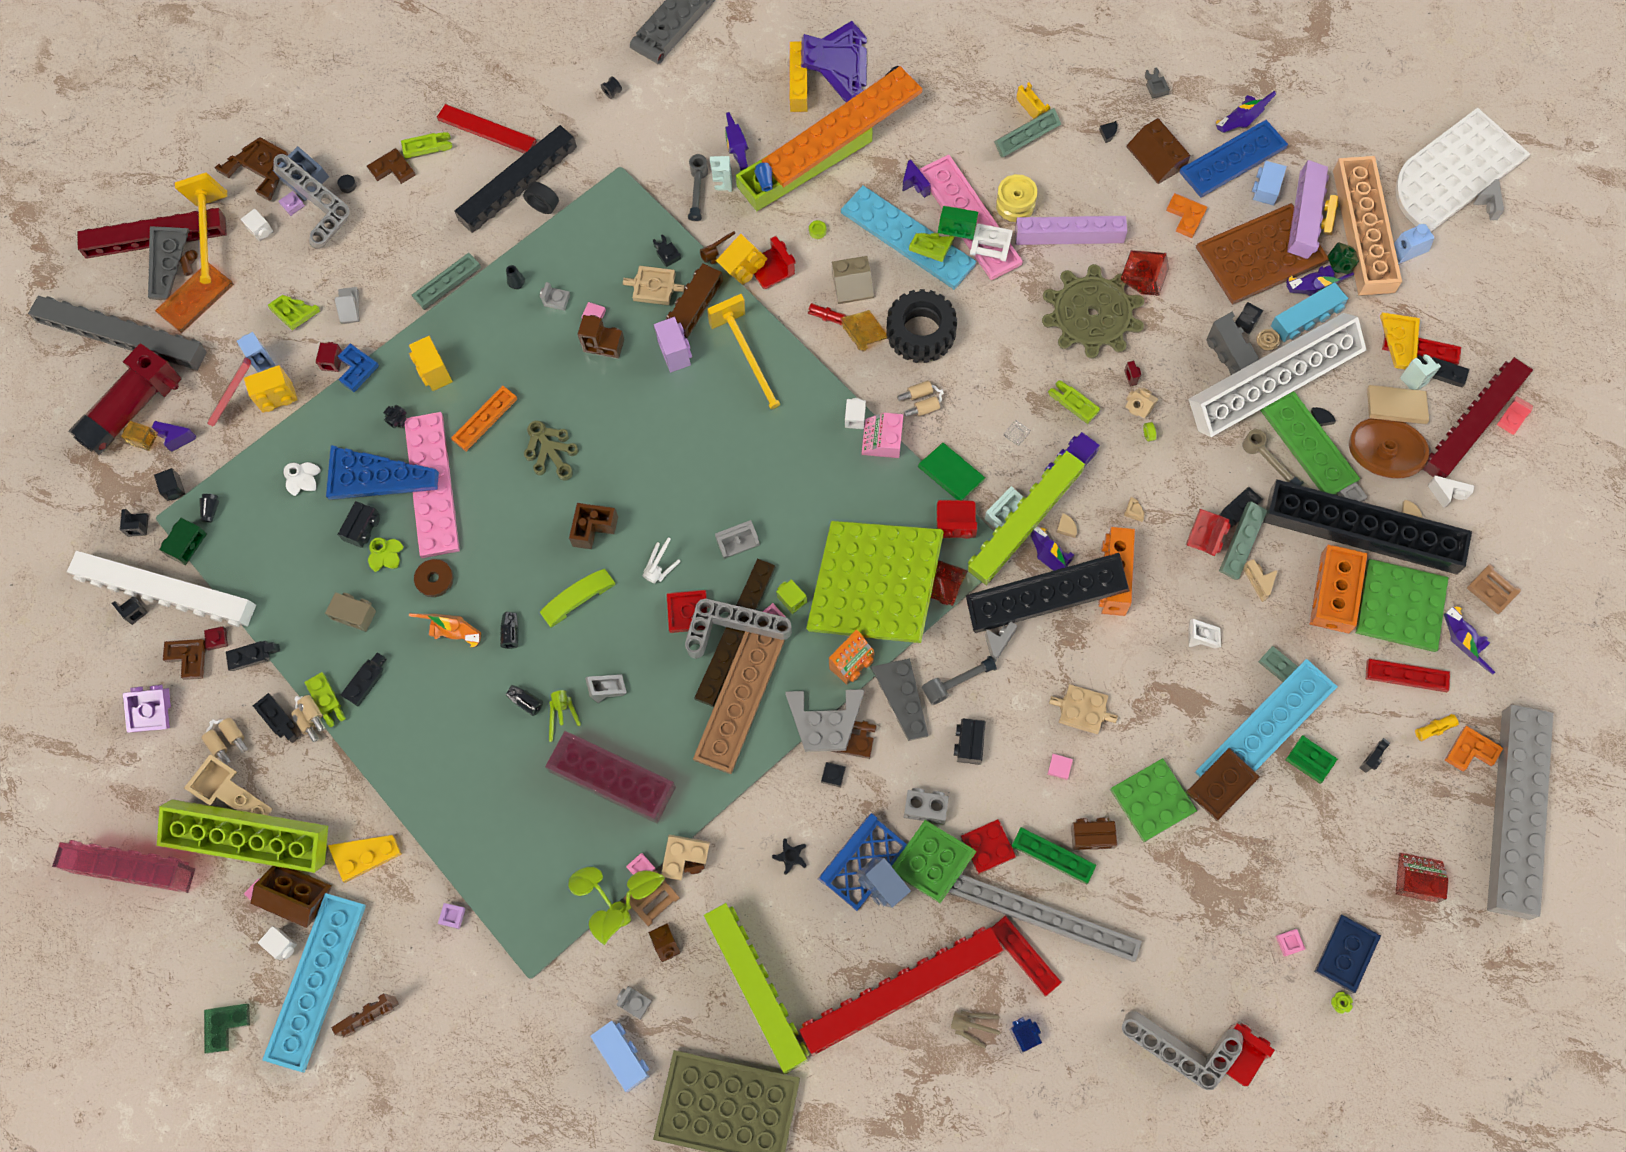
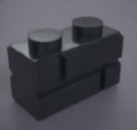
(359, 524)
(971, 741)

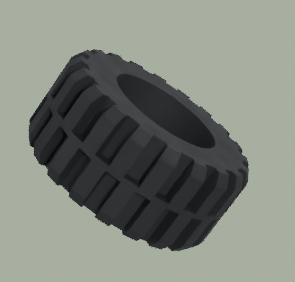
(921, 305)

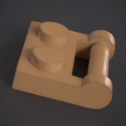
(1490, 593)
(640, 904)

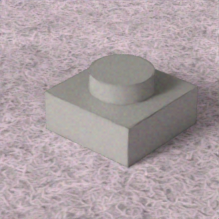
(1353, 492)

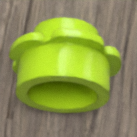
(1336, 1002)

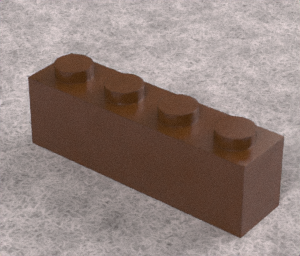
(696, 297)

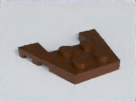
(258, 158)

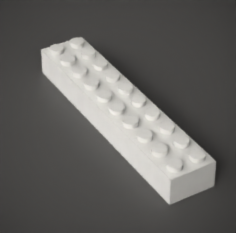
(1277, 374)

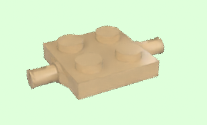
(653, 285)
(1083, 709)

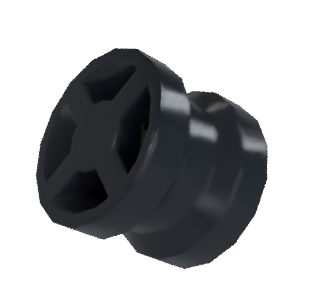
(611, 87)

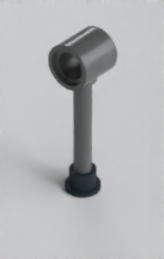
(698, 173)
(937, 691)

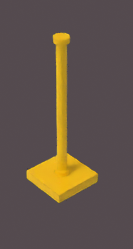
(202, 190)
(727, 312)

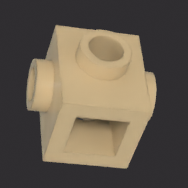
(1141, 402)

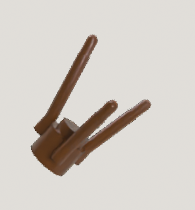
(710, 252)

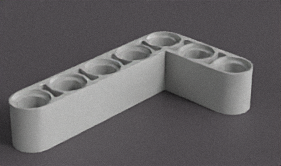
(315, 197)
(731, 621)
(1183, 1052)

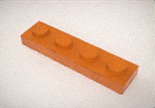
(484, 418)

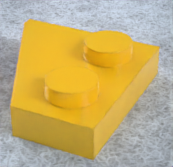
(1331, 207)

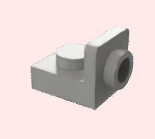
(554, 297)
(633, 1002)

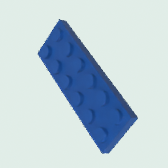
(1233, 158)

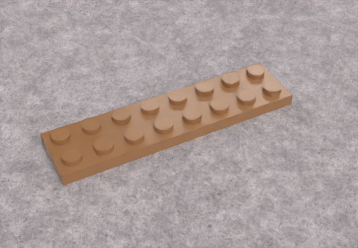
(739, 700)

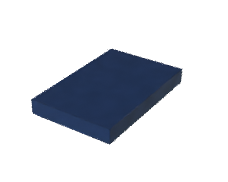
(1347, 953)

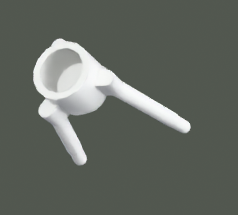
(652, 571)

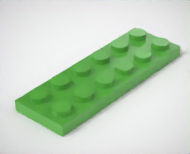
(1310, 444)

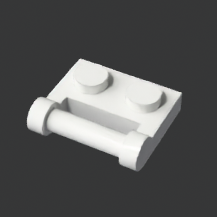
(992, 237)

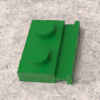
(1311, 759)

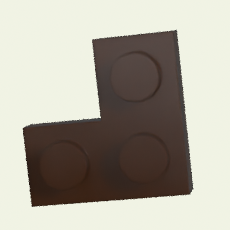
(391, 163)
(190, 653)

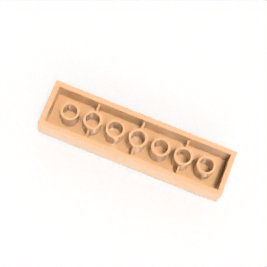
(1367, 225)

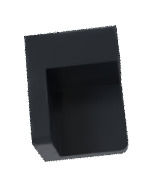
(1249, 317)
(133, 524)
(130, 610)

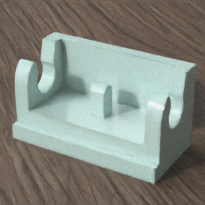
(721, 172)
(1418, 374)
(1002, 507)

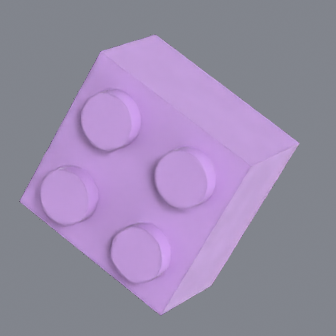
(673, 344)

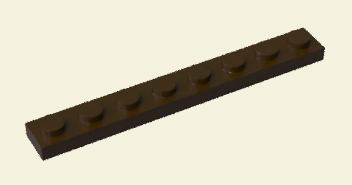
(731, 638)

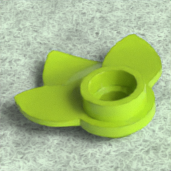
(386, 555)

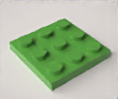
(1153, 800)
(933, 861)

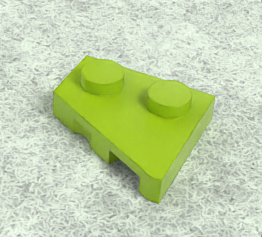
(931, 245)
(292, 311)

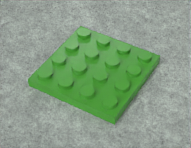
(1402, 605)

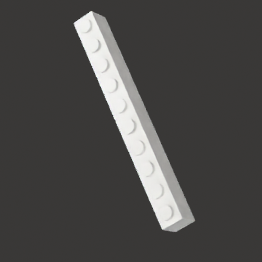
(161, 588)

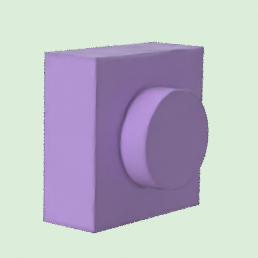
(291, 203)
(451, 916)

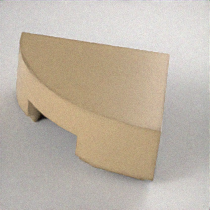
(1411, 509)
(1134, 510)
(1067, 526)

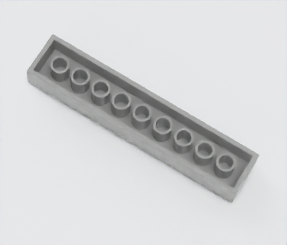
(1520, 813)

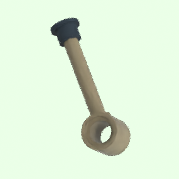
(1253, 448)

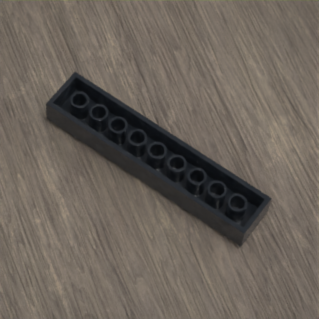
(1368, 527)

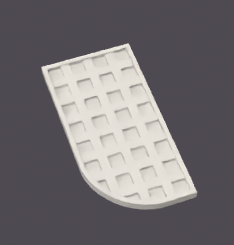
(1455, 169)

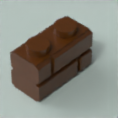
(1093, 834)

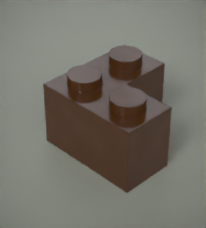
(599, 339)
(589, 520)

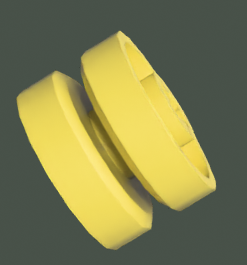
(1016, 197)

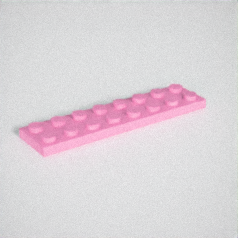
(953, 190)
(432, 508)

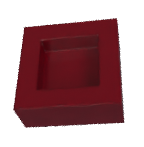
(1132, 373)
(215, 638)

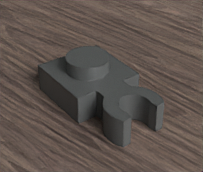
(1156, 85)

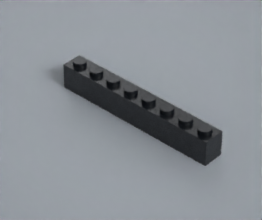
(515, 179)

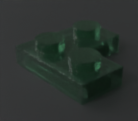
(217, 1026)

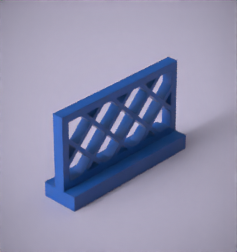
(849, 850)

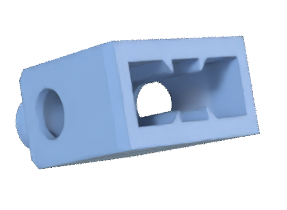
(1417, 241)

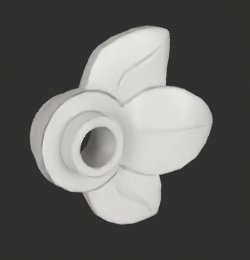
(302, 479)

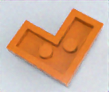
(1189, 211)
(1472, 744)

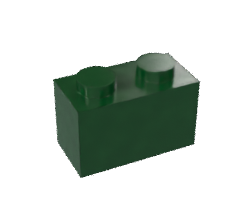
(182, 541)

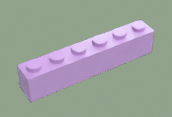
(1308, 209)
(1070, 230)

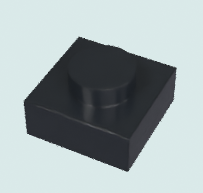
(833, 774)

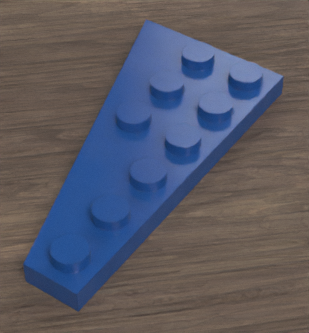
(366, 474)

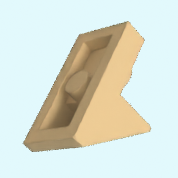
(1261, 583)

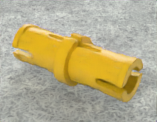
(1436, 727)

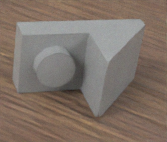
(1493, 199)
(348, 305)
(997, 644)
(605, 686)

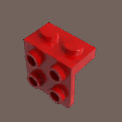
(777, 266)
(957, 518)
(1208, 532)
(1250, 1059)

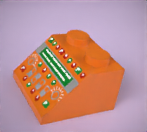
(851, 658)

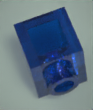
(1025, 1034)

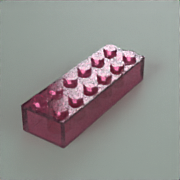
(610, 777)
(124, 866)

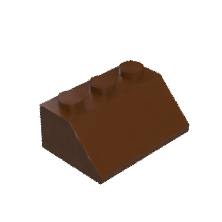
(1158, 151)
(290, 894)

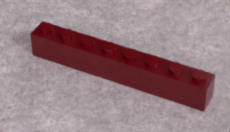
(136, 235)
(1480, 416)

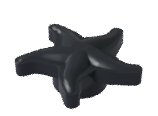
(790, 856)

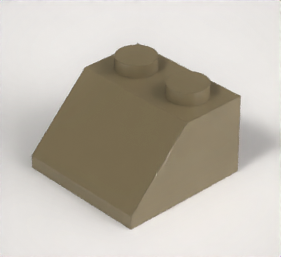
(852, 279)

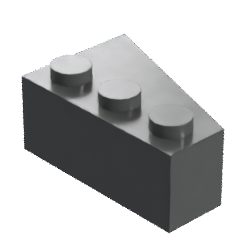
(1230, 344)

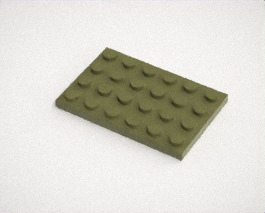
(725, 1106)

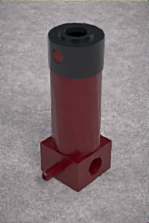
(122, 402)

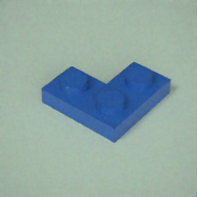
(360, 367)

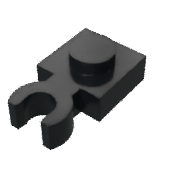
(666, 252)
(1373, 759)

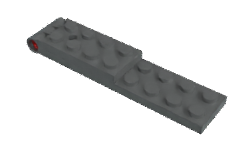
(667, 27)

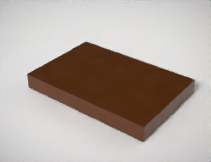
(1222, 784)

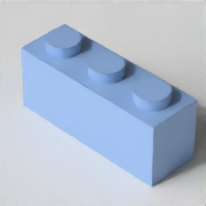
(620, 1055)

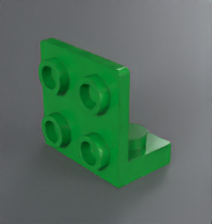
(957, 222)

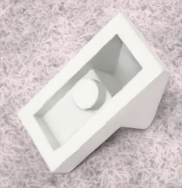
(1446, 488)
(1203, 634)

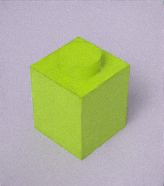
(791, 596)

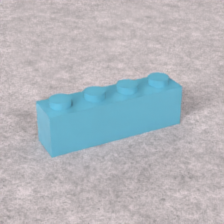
(1309, 312)

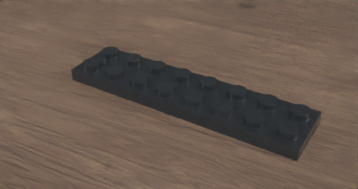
(1047, 593)

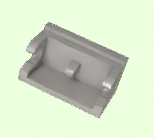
(737, 539)

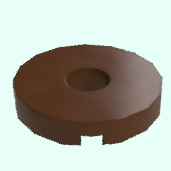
(431, 567)

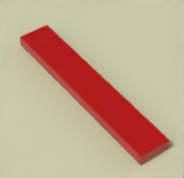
(486, 129)

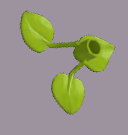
(606, 923)

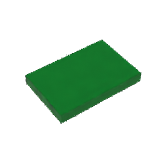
(951, 472)

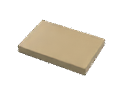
(1397, 404)

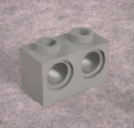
(925, 812)

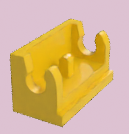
(1030, 101)

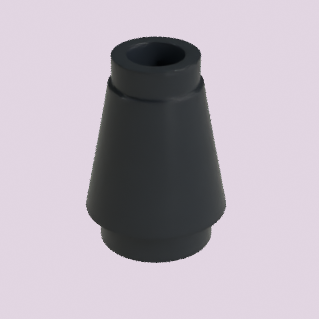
(514, 278)
(208, 507)

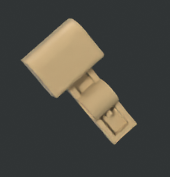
(215, 782)

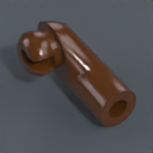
(186, 261)

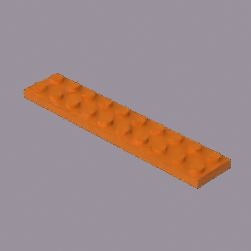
(842, 126)

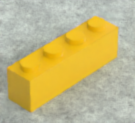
(798, 80)

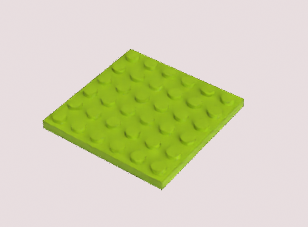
(875, 581)

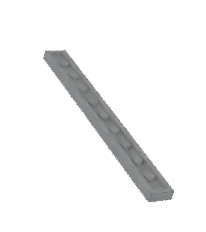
(1046, 918)

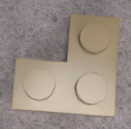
(682, 849)

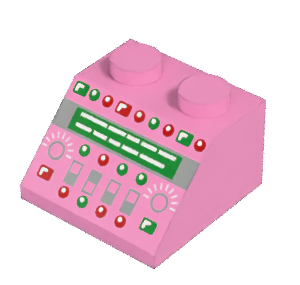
(883, 435)

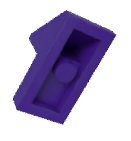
(915, 178)
(174, 435)

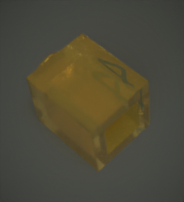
(139, 435)

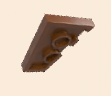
(370, 1011)

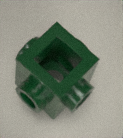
(1342, 258)

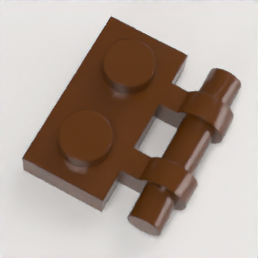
(860, 744)

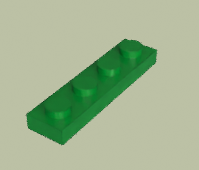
(1053, 855)

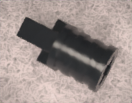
(509, 631)
(524, 699)

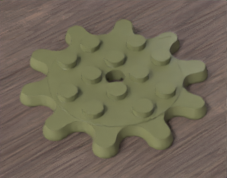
(1096, 293)

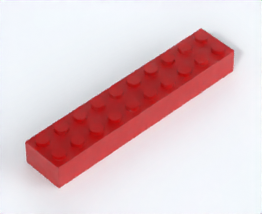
(901, 991)

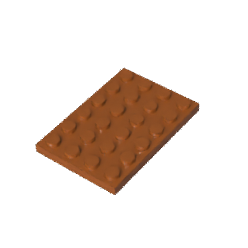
(1256, 255)

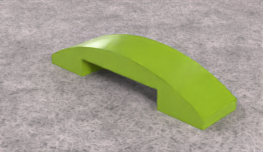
(575, 595)

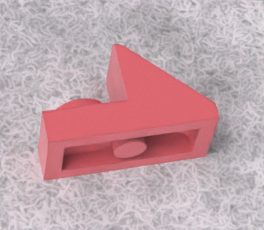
(1515, 415)

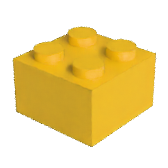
(742, 259)
(429, 364)
(270, 389)

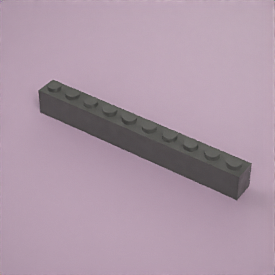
(116, 331)

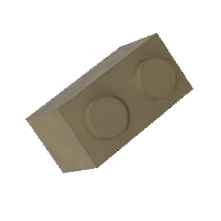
(351, 611)

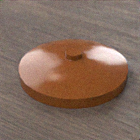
(1388, 448)

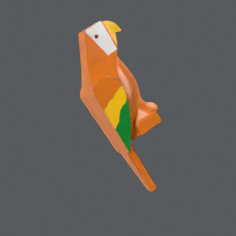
(451, 627)

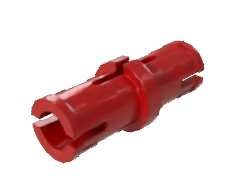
(826, 314)

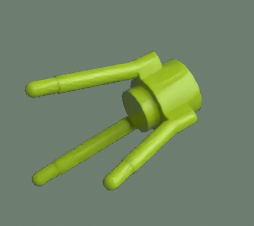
(559, 703)

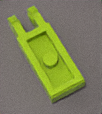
(426, 144)
(1074, 402)
(324, 698)

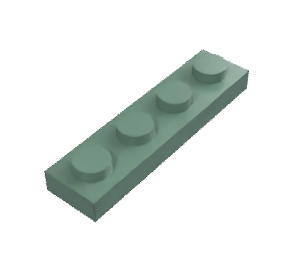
(1027, 132)
(446, 281)
(1243, 540)

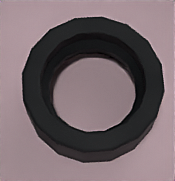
(541, 197)

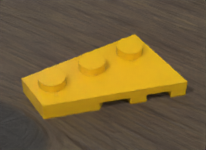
(1401, 337)
(363, 855)

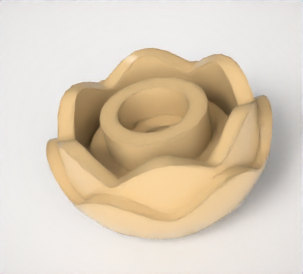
(1272, 336)

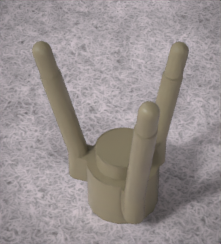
(962, 1022)

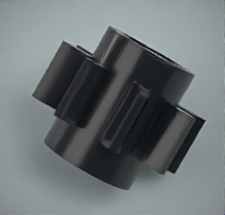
(395, 416)

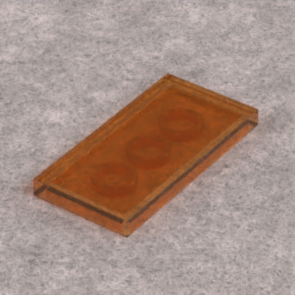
(193, 299)

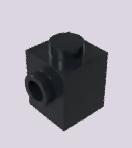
(169, 484)

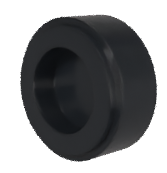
(347, 183)

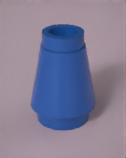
(764, 176)

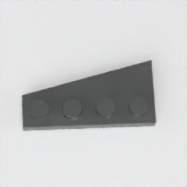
(164, 259)
(901, 691)

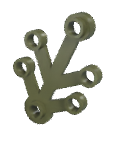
(549, 448)

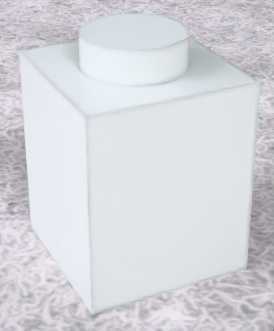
(257, 225)
(855, 413)
(277, 943)

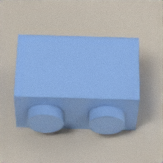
(1269, 182)
(255, 352)

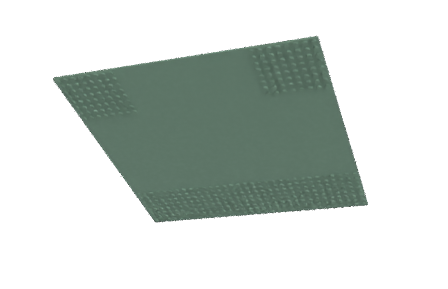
(661, 448)

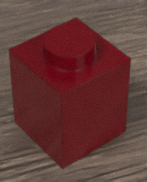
(327, 357)

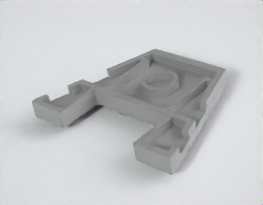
(825, 728)

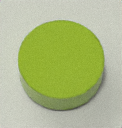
(817, 229)
(1149, 431)

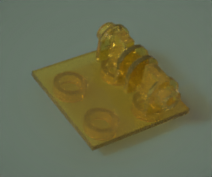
(863, 329)

